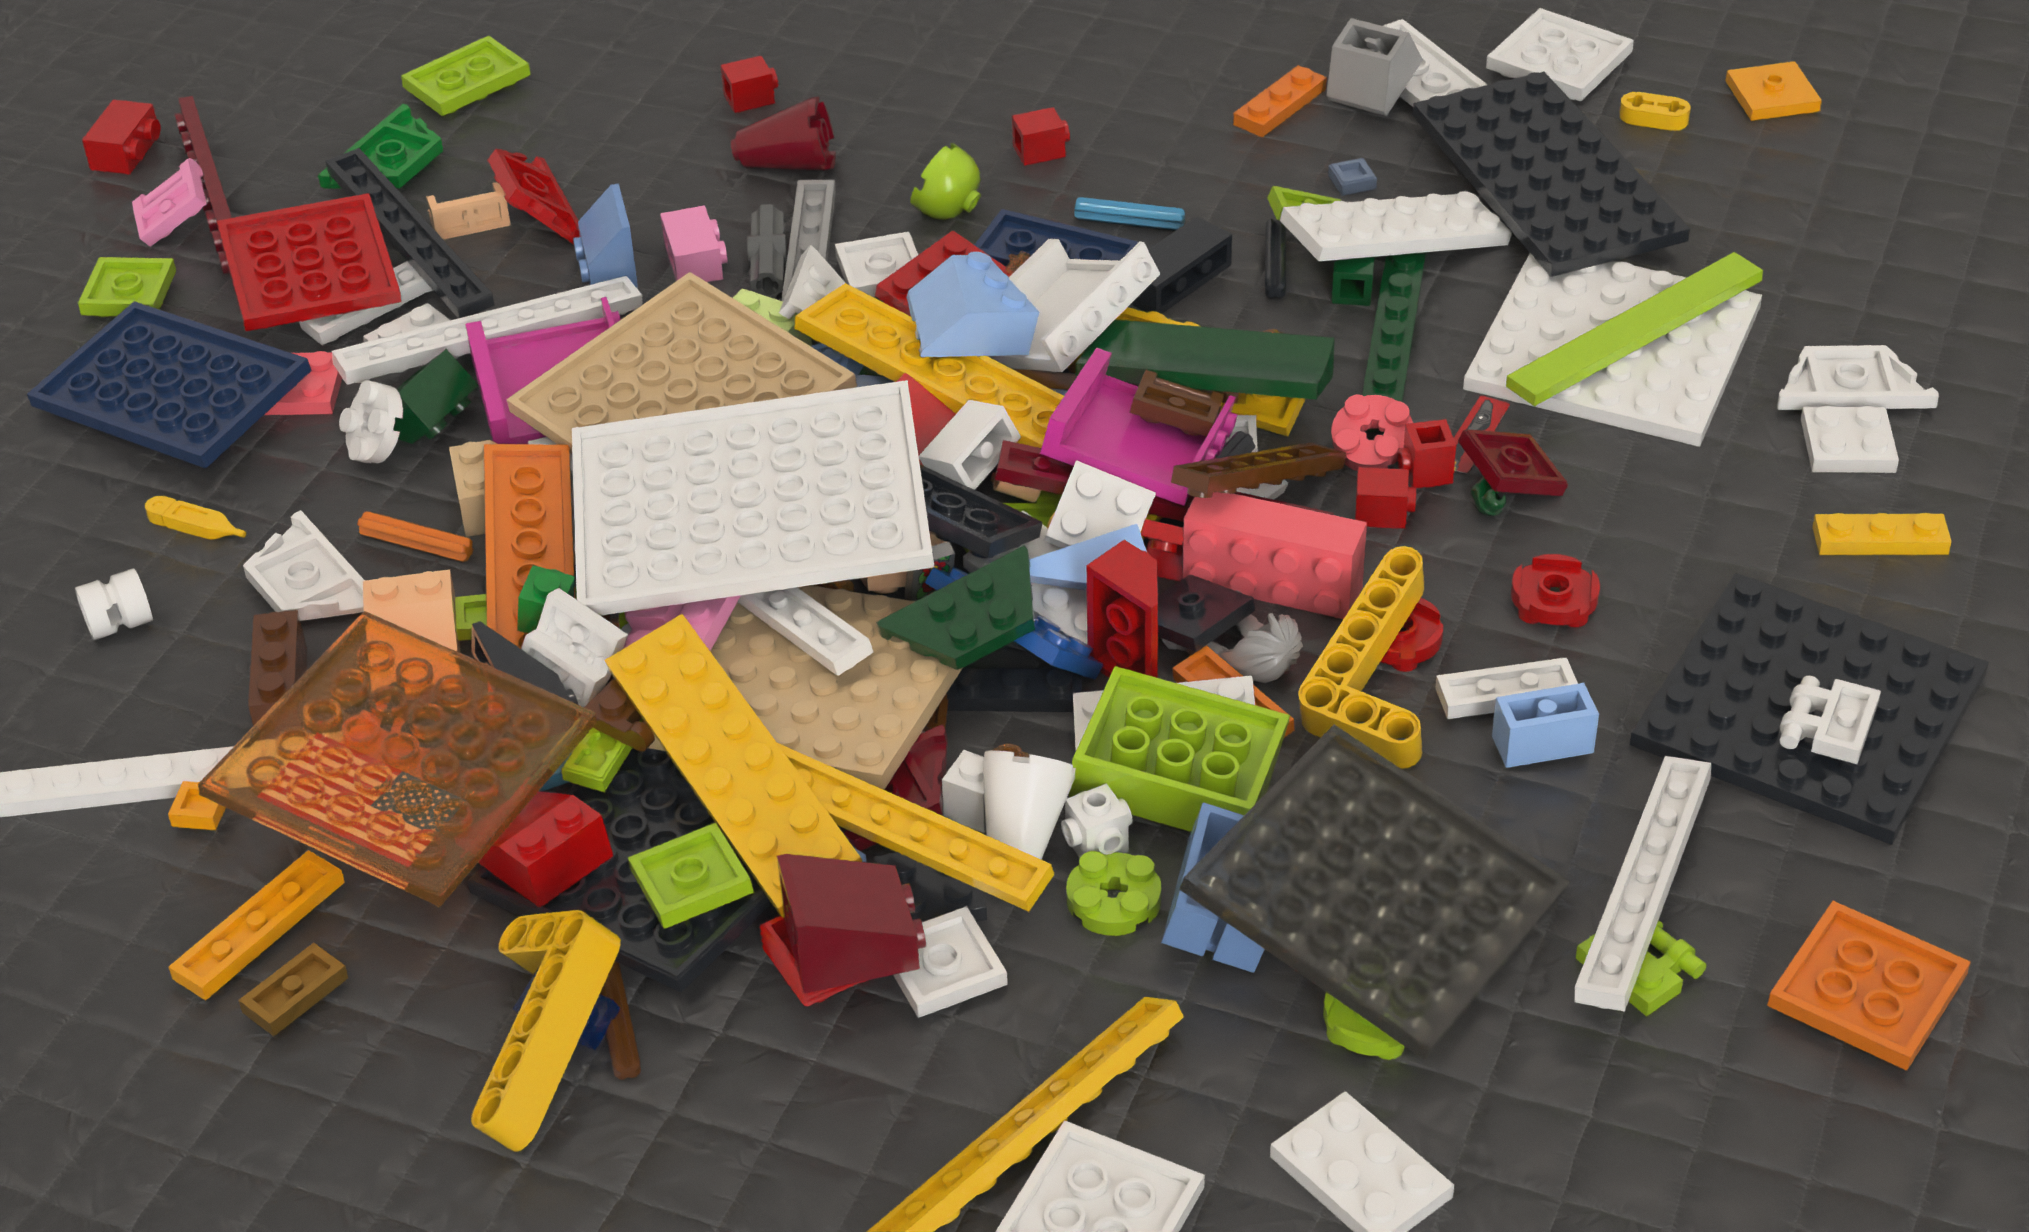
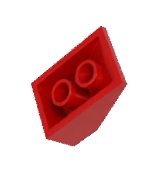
(549, 847)

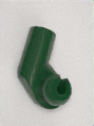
(1487, 499)

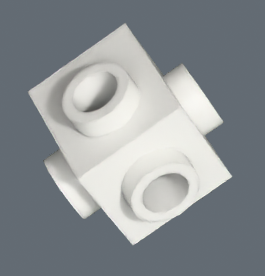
(1097, 822)

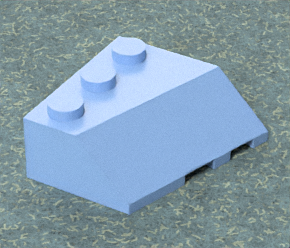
(971, 310)

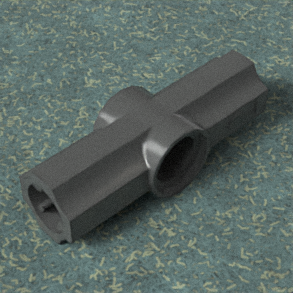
(767, 251)

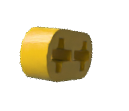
(1654, 111)

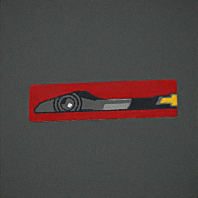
(1483, 416)

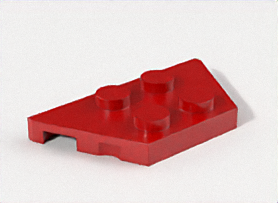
(535, 191)

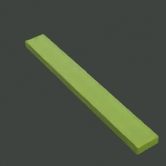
(1633, 329)

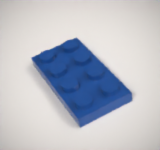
(1044, 641)

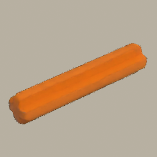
(415, 536)

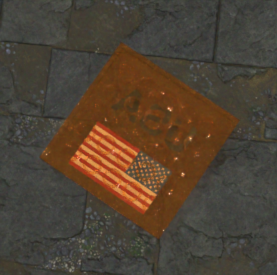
(399, 757)

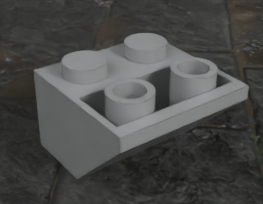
(1371, 66)

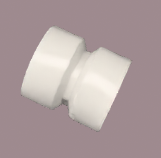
(128, 599)

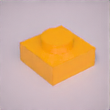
(193, 810)

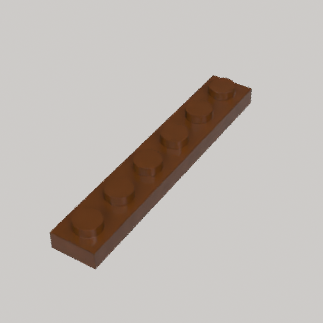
(1257, 468)

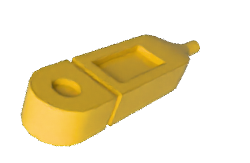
(190, 518)

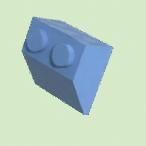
(605, 240)

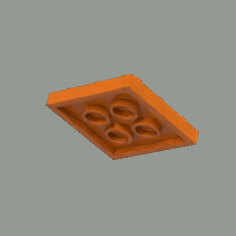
(1869, 984)

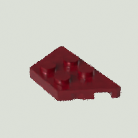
(917, 777)

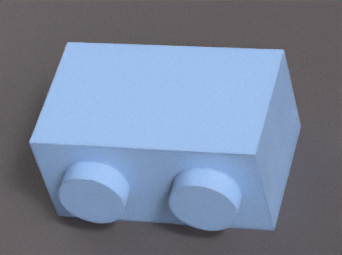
(1545, 725)

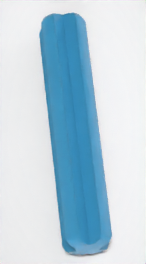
(1129, 213)

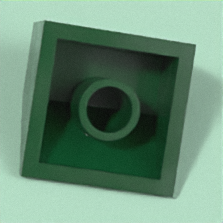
(432, 394)

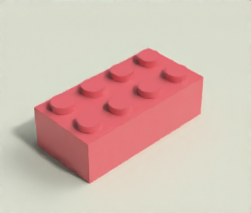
(1276, 552)

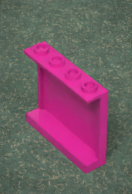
(516, 360)
(1098, 430)

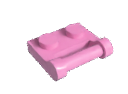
(169, 203)

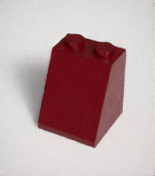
(847, 920)

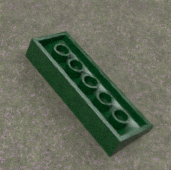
(1217, 358)

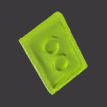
(465, 75)

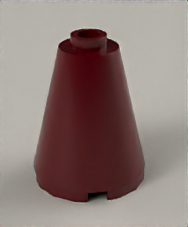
(788, 139)

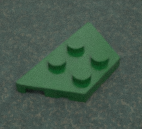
(397, 147)

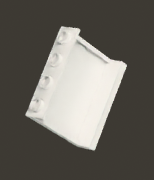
(1075, 301)

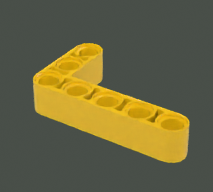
(1377, 618)
(573, 965)

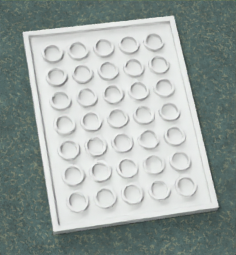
(748, 499)

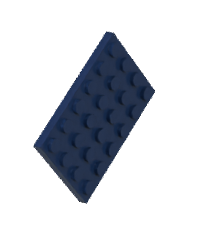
(169, 383)

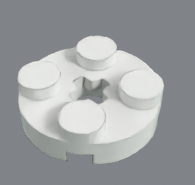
(371, 422)

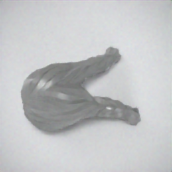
(1263, 651)

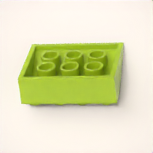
(1176, 748)

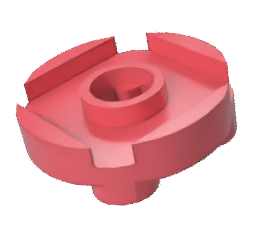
(1365, 413)

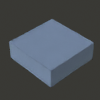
(1352, 176)

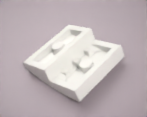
(574, 644)

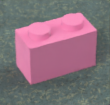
(693, 243)

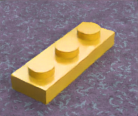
(1881, 534)

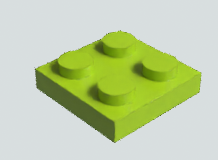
(121, 281)
(690, 875)

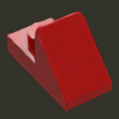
(1166, 547)

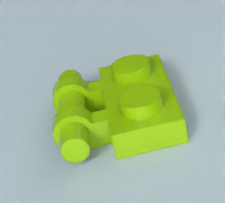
(1658, 977)

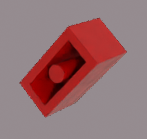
(121, 136)

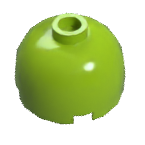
(948, 184)

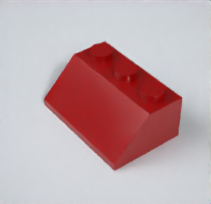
(1123, 610)

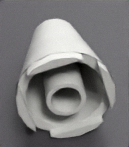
(1024, 798)

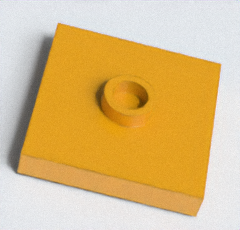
(1773, 90)

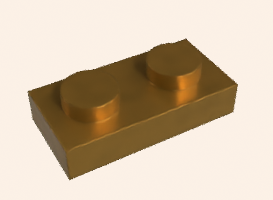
(293, 989)

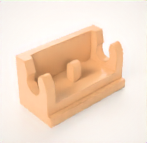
(469, 214)

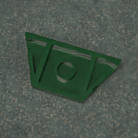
(969, 614)

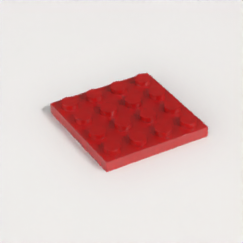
(308, 262)

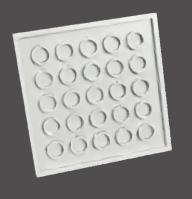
(1657, 390)

